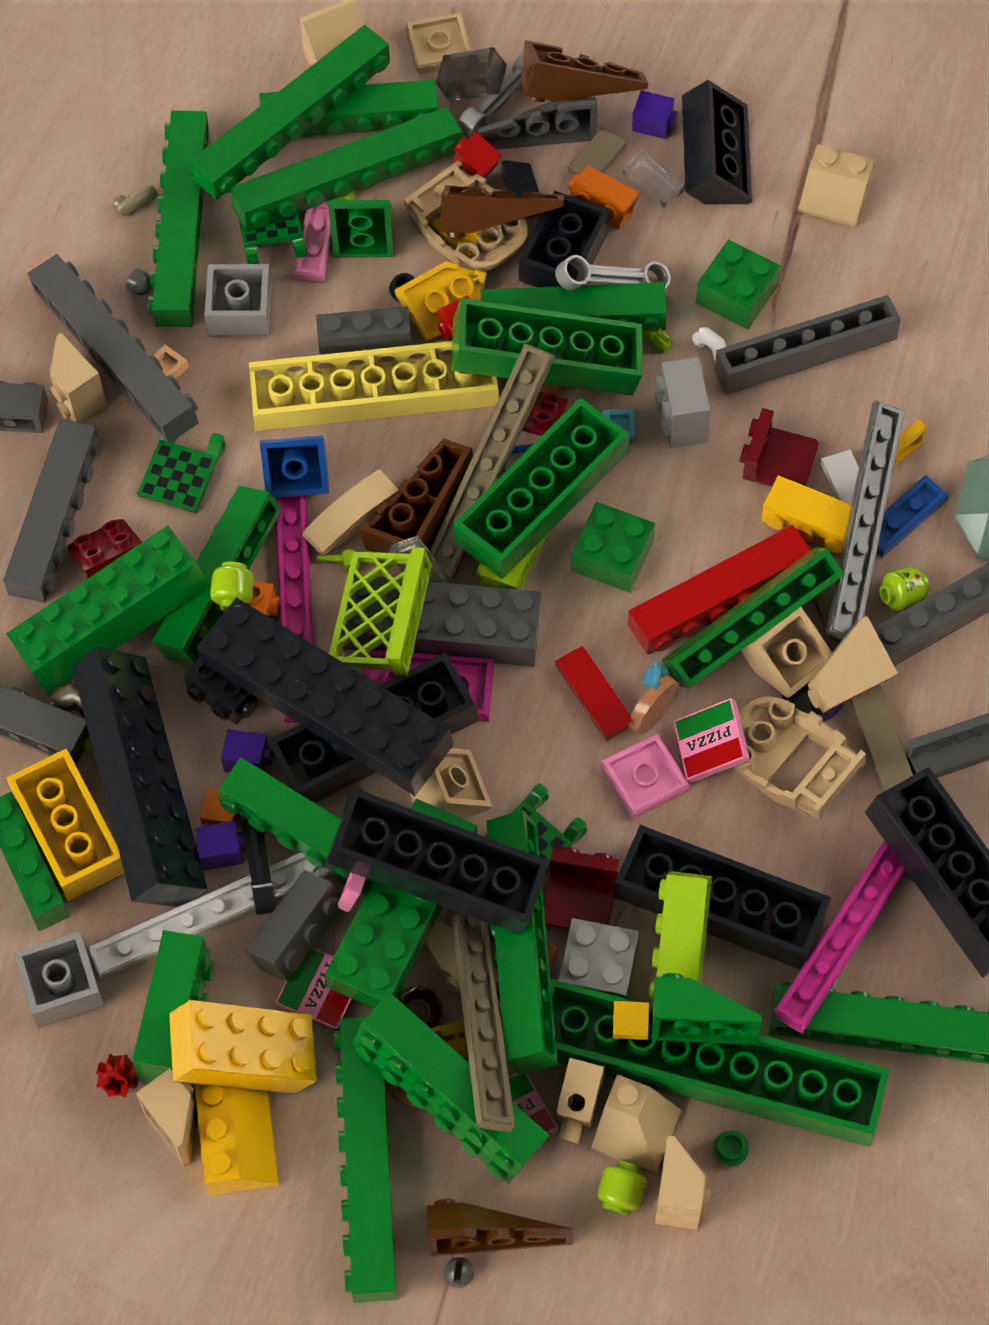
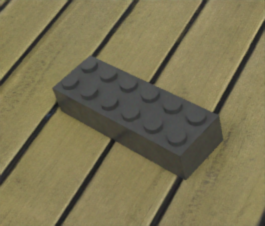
(464, 621)

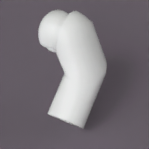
(707, 337)

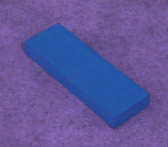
(909, 513)

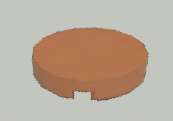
(653, 705)

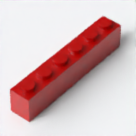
(713, 591)

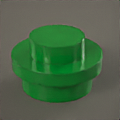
(731, 1148)

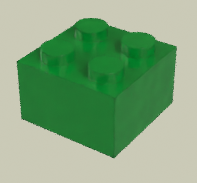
(738, 284)
(613, 547)

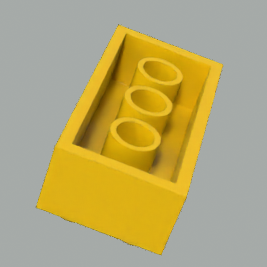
(66, 824)
(242, 1047)

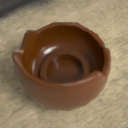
(424, 1004)

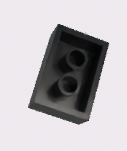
(560, 233)

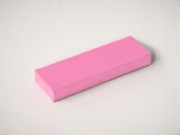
(318, 244)

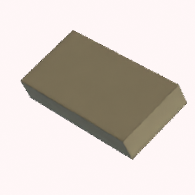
(598, 153)

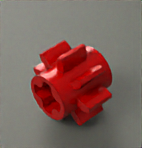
(117, 1075)

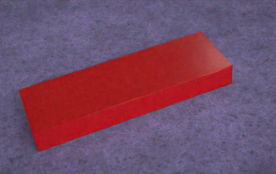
(594, 692)

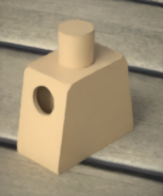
(581, 1084)

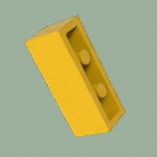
(812, 513)

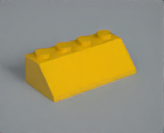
(235, 1139)

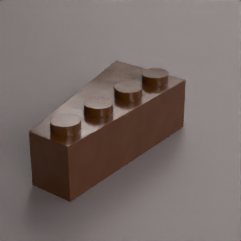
(421, 500)

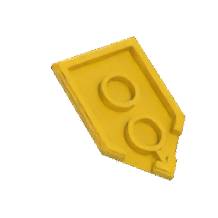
(435, 290)

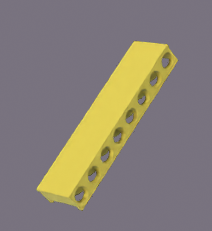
(365, 389)

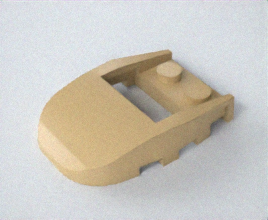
(426, 204)
(773, 734)

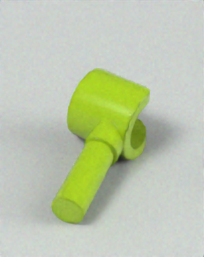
(344, 558)

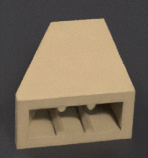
(852, 668)

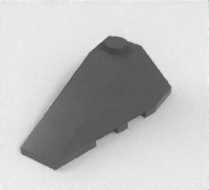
(545, 125)

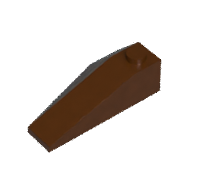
(559, 77)
(471, 209)
(475, 1229)

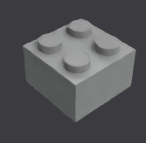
(238, 300)
(683, 402)
(599, 957)
(58, 979)

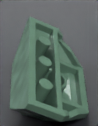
(973, 507)

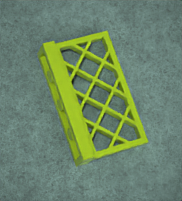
(407, 608)

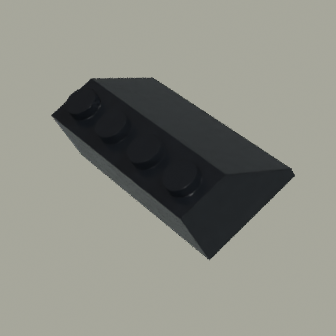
(716, 146)

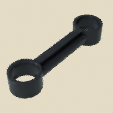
(259, 869)

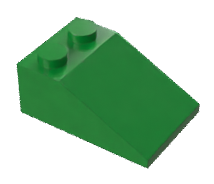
(361, 228)
(696, 1013)

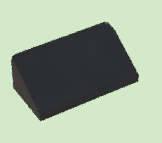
(519, 178)

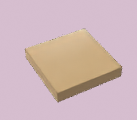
(436, 37)

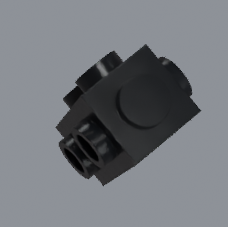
(220, 693)

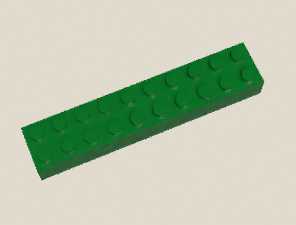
(762, 1080)

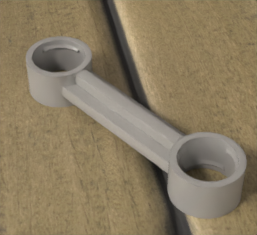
(478, 117)
(608, 274)

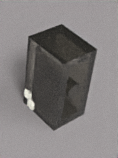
(471, 74)

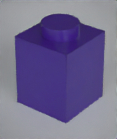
(654, 114)
(247, 745)
(220, 845)

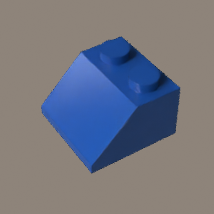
(295, 466)

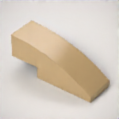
(349, 512)

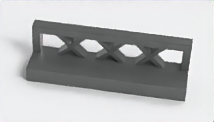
(951, 747)

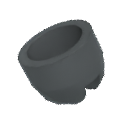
(138, 282)
(466, 1272)

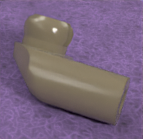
(129, 204)
(66, 697)

